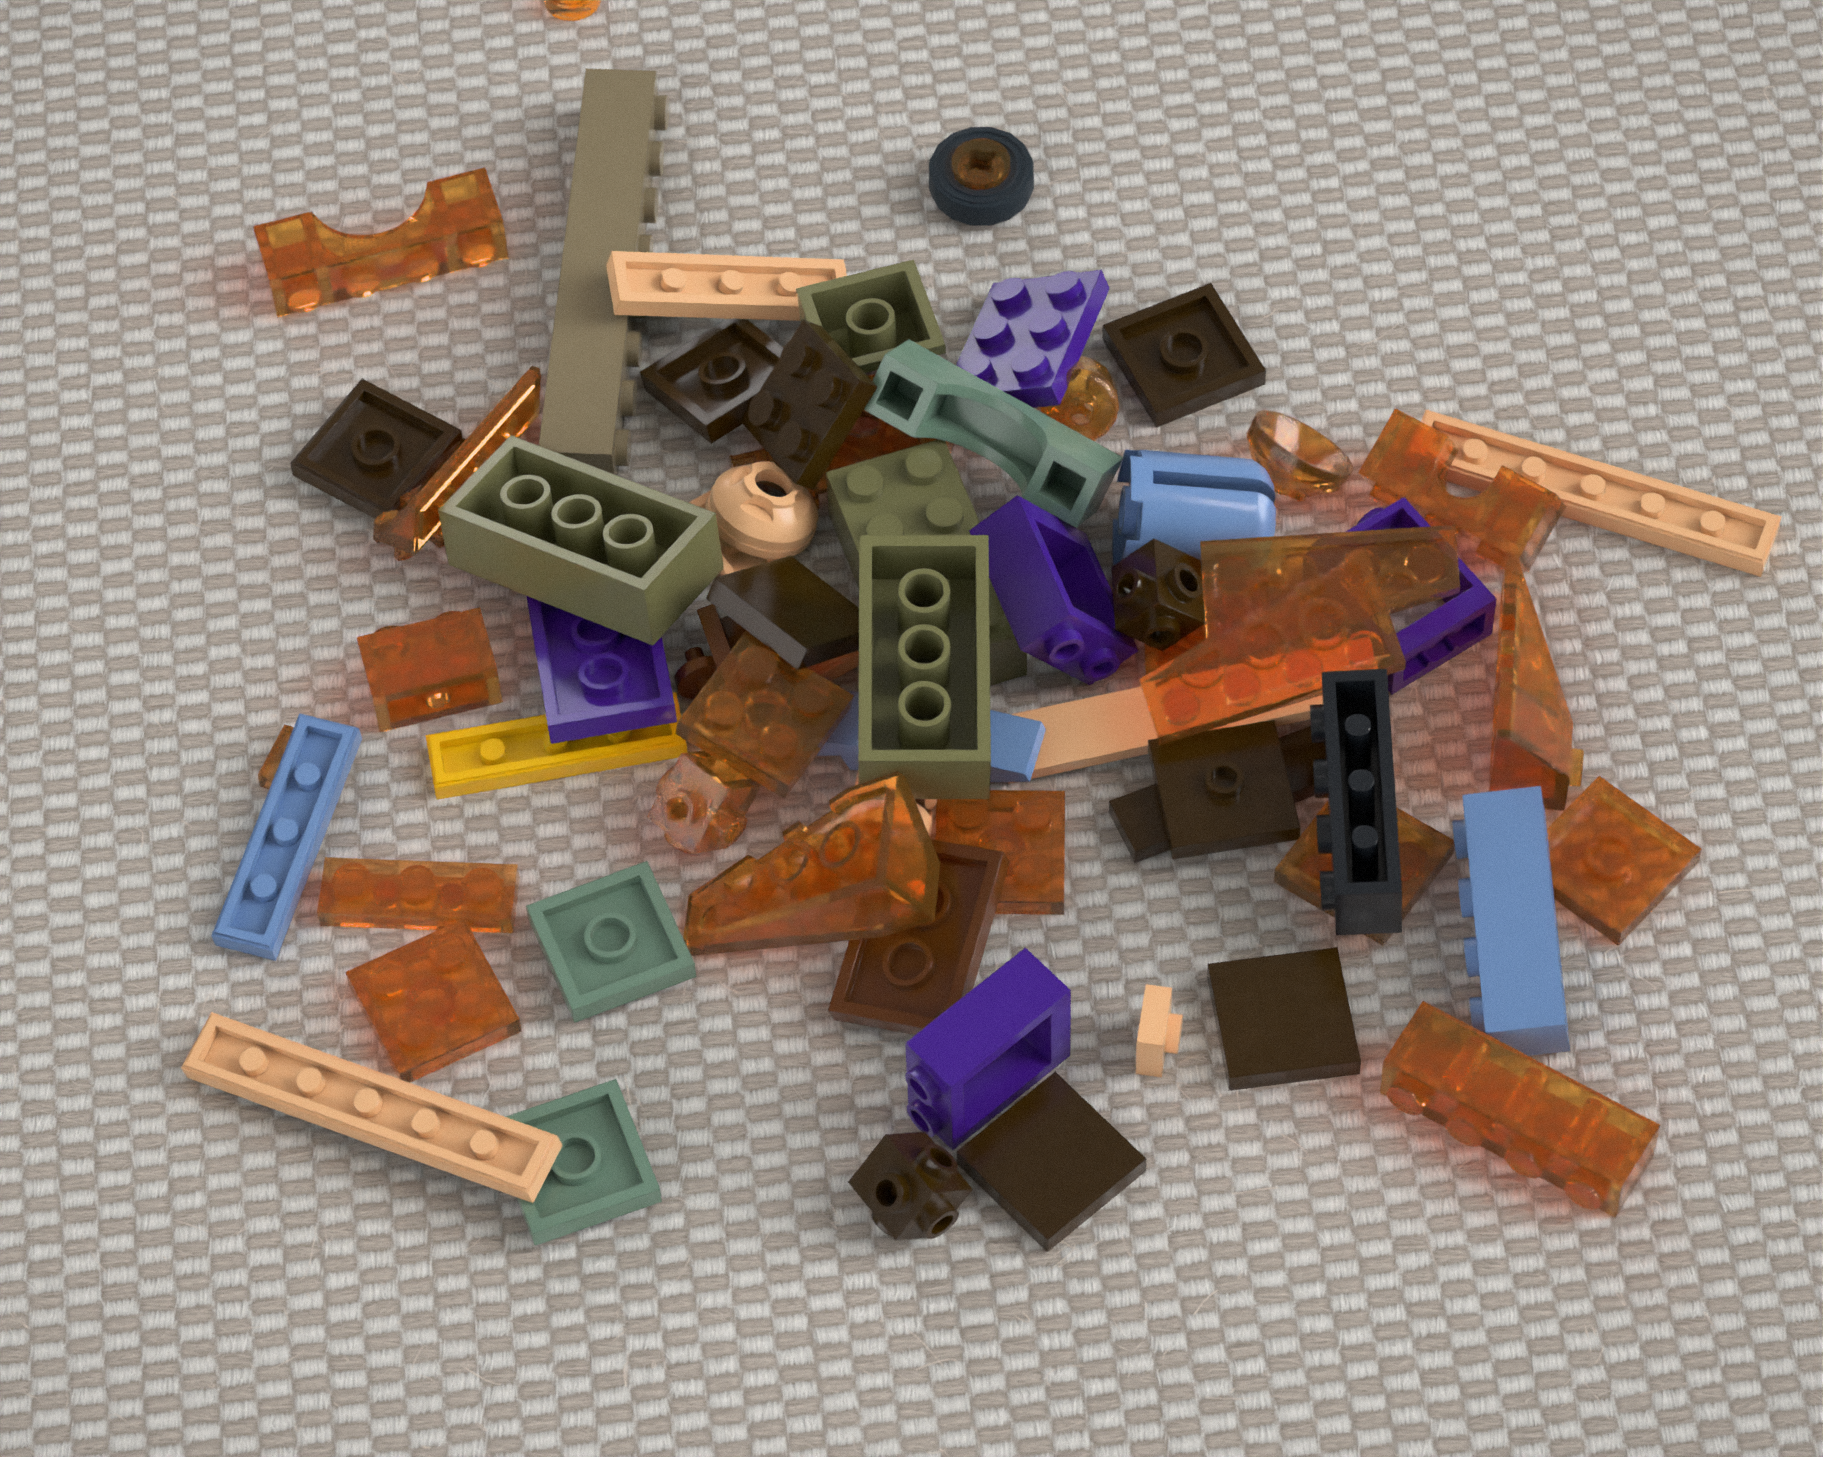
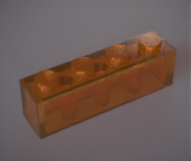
(1518, 1110)

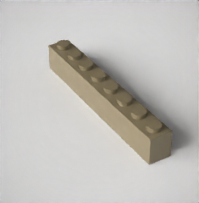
(607, 212)

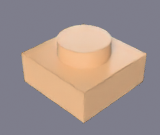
(1157, 1032)

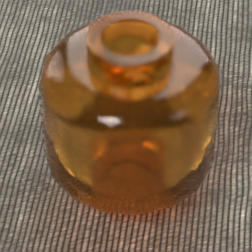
(1096, 399)

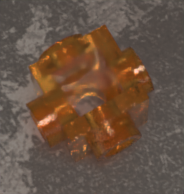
(702, 803)

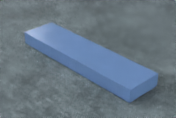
(287, 837)

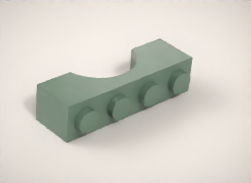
(1044, 457)

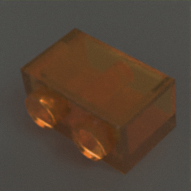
(429, 669)

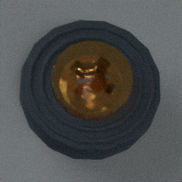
(964, 188)

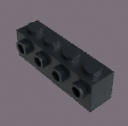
(1361, 803)

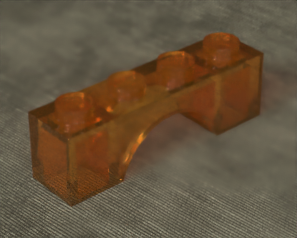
(318, 265)

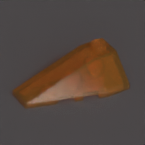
(1529, 710)
(841, 878)

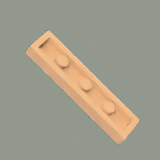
(713, 284)

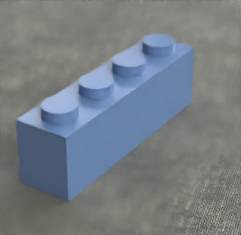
(1513, 919)

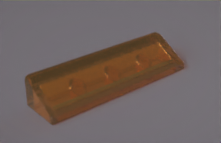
(508, 416)

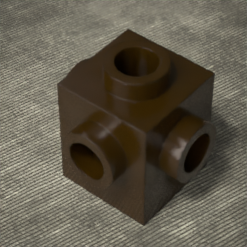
(1158, 595)
(911, 1186)

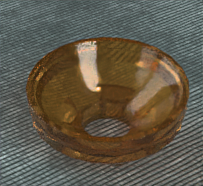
(1297, 456)

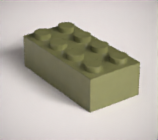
(915, 495)
(581, 539)
(925, 663)

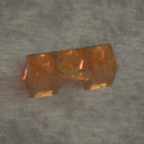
(1505, 519)

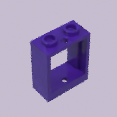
(1053, 591)
(1449, 628)
(987, 1049)

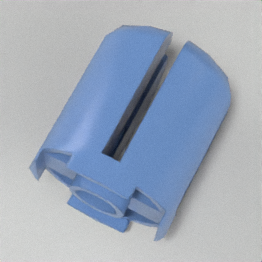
(1190, 501)

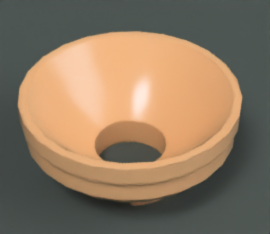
(761, 522)

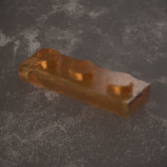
(418, 894)

